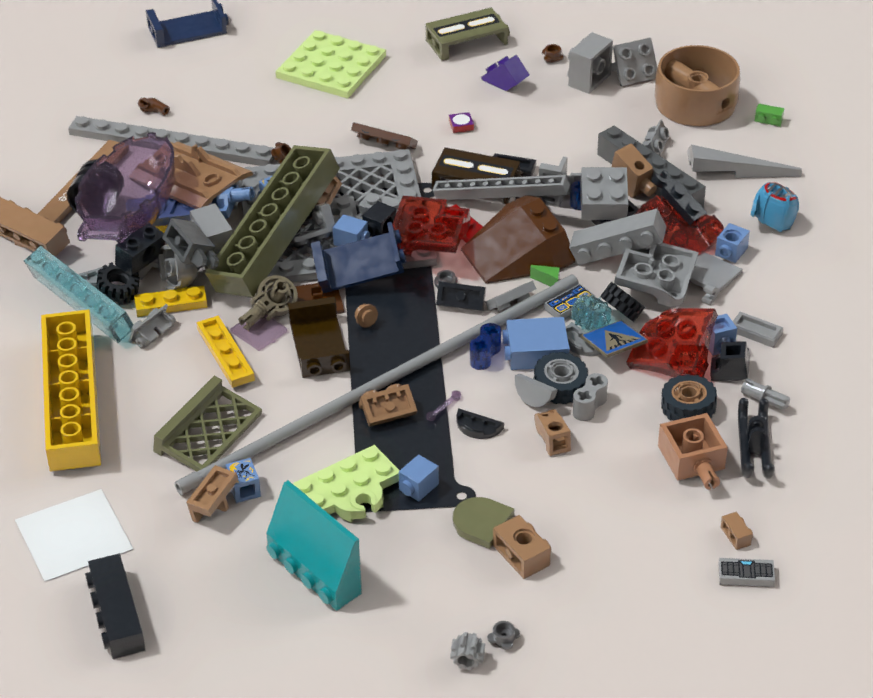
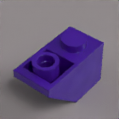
(506, 74)

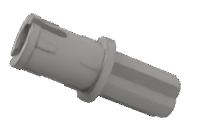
(760, 391)

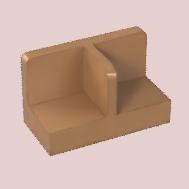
(212, 493)

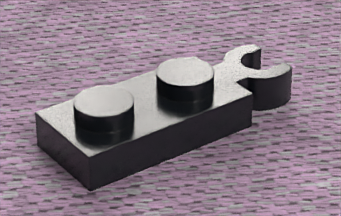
(679, 198)

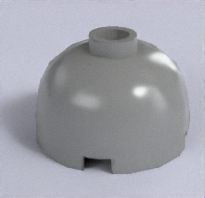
(175, 271)

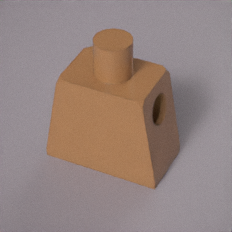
(638, 171)

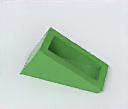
(545, 274)

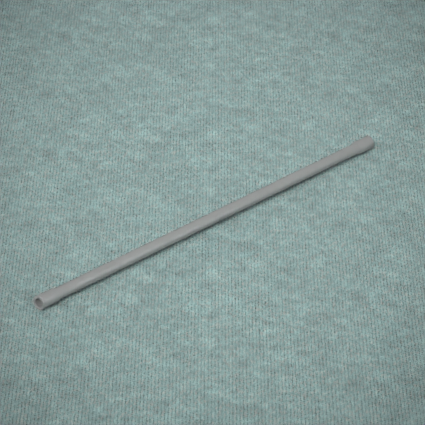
(195, 478)

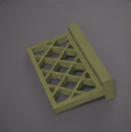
(188, 418)

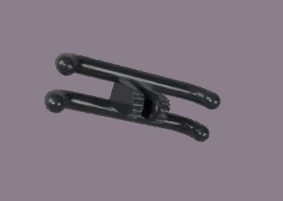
(754, 438)

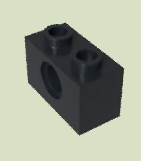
(139, 249)

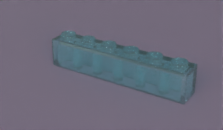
(79, 293)

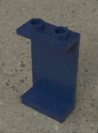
(187, 27)
(359, 261)

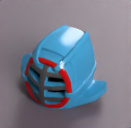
(775, 209)

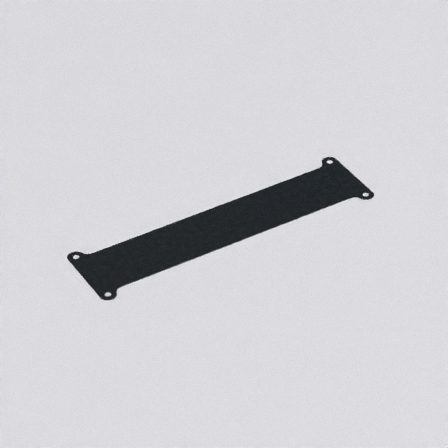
(403, 331)

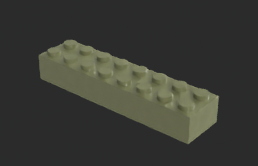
(273, 220)

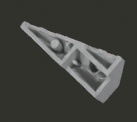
(707, 159)

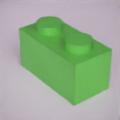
(769, 114)

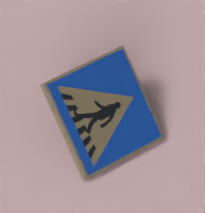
(614, 338)

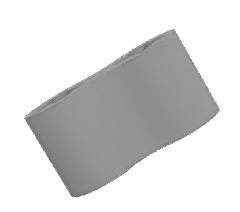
(590, 397)

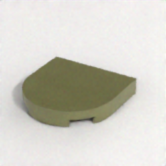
(477, 518)

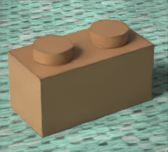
(736, 530)

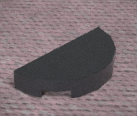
(477, 425)

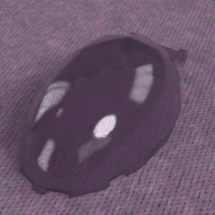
(126, 188)

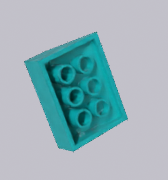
(315, 547)

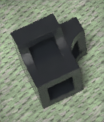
(731, 363)

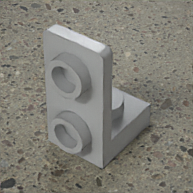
(324, 218)

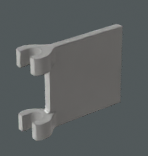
(713, 275)

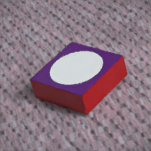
(461, 122)

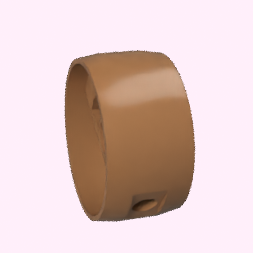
(697, 85)

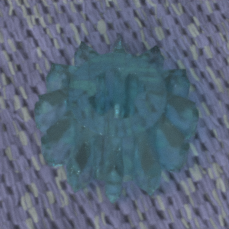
(591, 312)

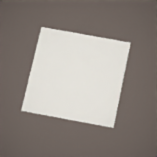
(73, 534)

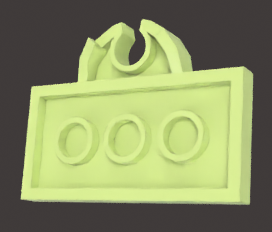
(350, 483)

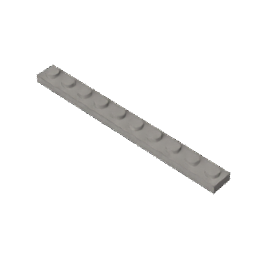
(221, 148)

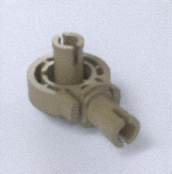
(271, 301)

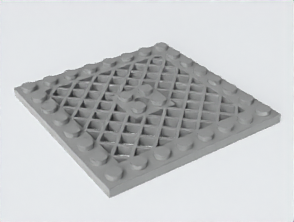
(393, 165)

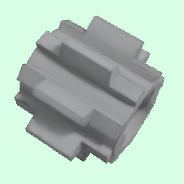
(467, 651)

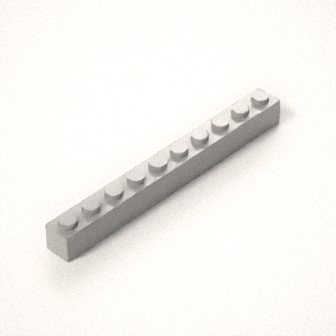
(501, 187)

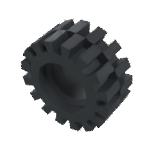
(117, 293)
(622, 301)

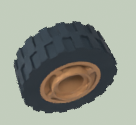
(688, 397)

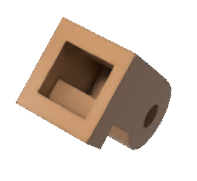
(553, 431)

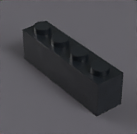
(116, 606)

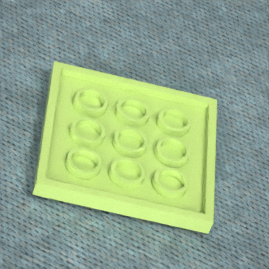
(331, 64)

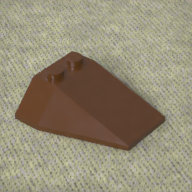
(515, 239)

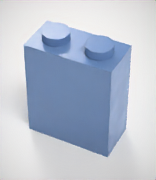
(533, 338)

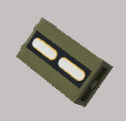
(463, 28)

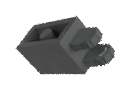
(190, 244)

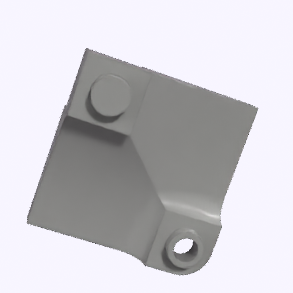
(659, 271)

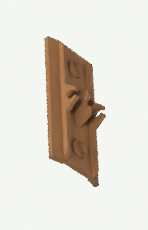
(202, 175)

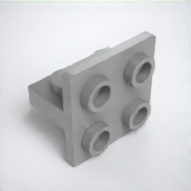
(634, 61)

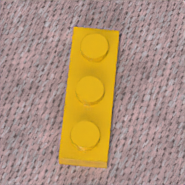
(176, 299)

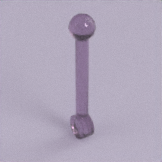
(456, 395)

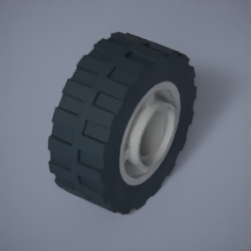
(563, 373)

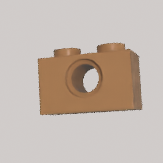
(522, 546)

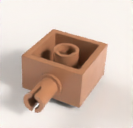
(693, 448)

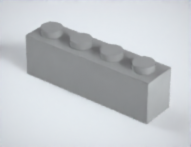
(617, 235)

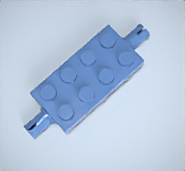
(224, 201)

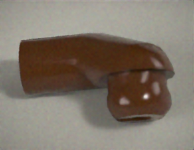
(152, 105)

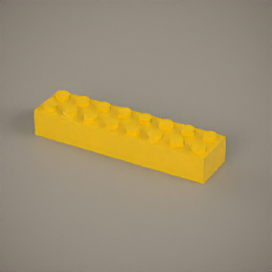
(70, 391)

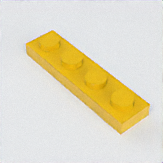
(225, 351)

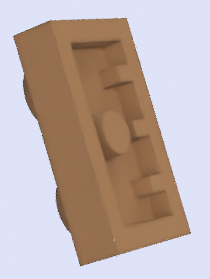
(388, 404)

